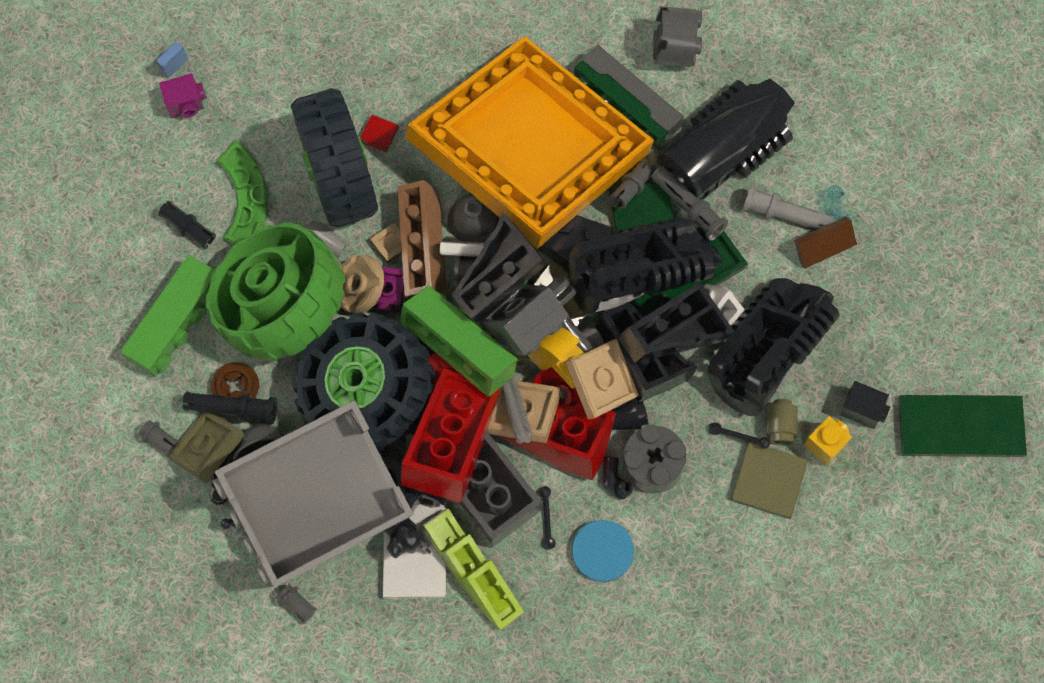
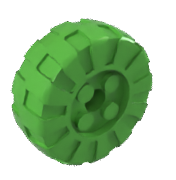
(275, 292)

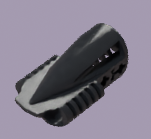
(731, 136)
(639, 263)
(774, 333)

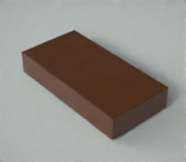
(825, 242)

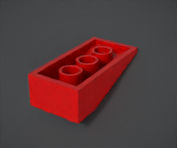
(448, 438)

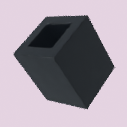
(865, 405)

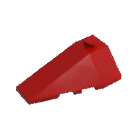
(574, 441)

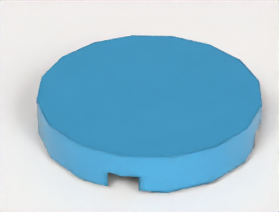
(603, 551)

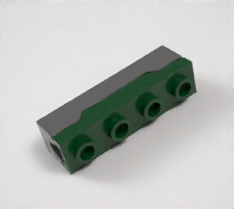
(629, 95)

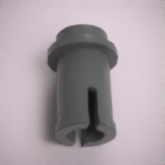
(158, 437)
(296, 603)

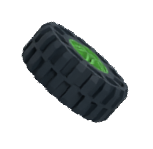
(334, 157)
(375, 366)

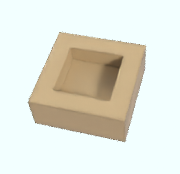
(388, 242)

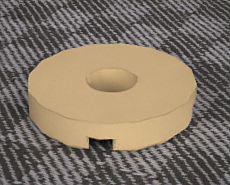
(370, 286)

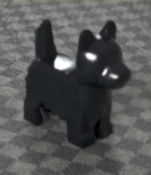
(405, 535)

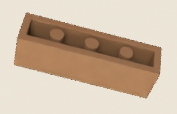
(421, 238)

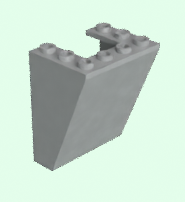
(311, 494)

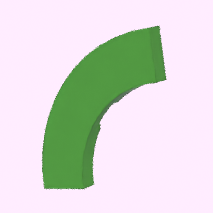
(250, 191)

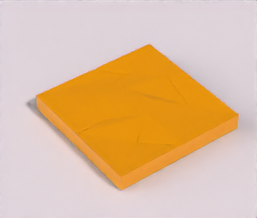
(529, 140)

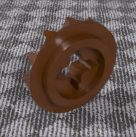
(233, 372)

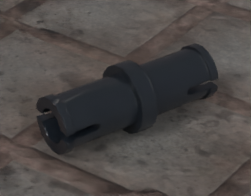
(186, 224)

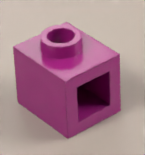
(183, 96)

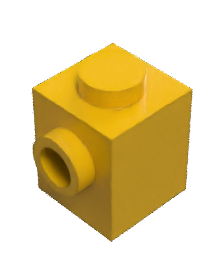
(828, 440)

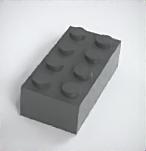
(498, 495)

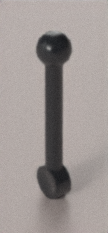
(715, 429)
(548, 543)

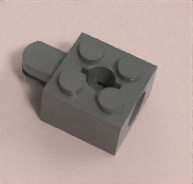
(529, 315)

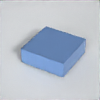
(172, 59)

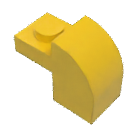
(555, 351)

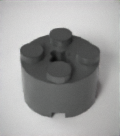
(676, 37)
(647, 443)

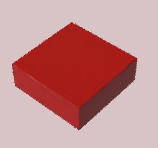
(379, 133)

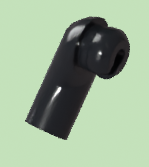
(612, 481)

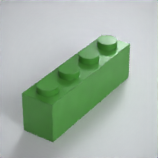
(170, 318)
(458, 340)

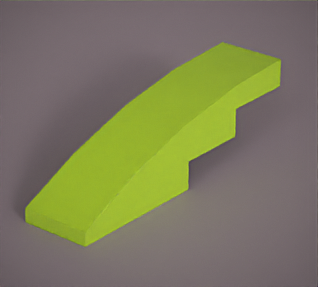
(472, 570)

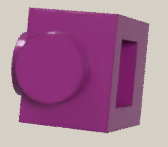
(393, 300)

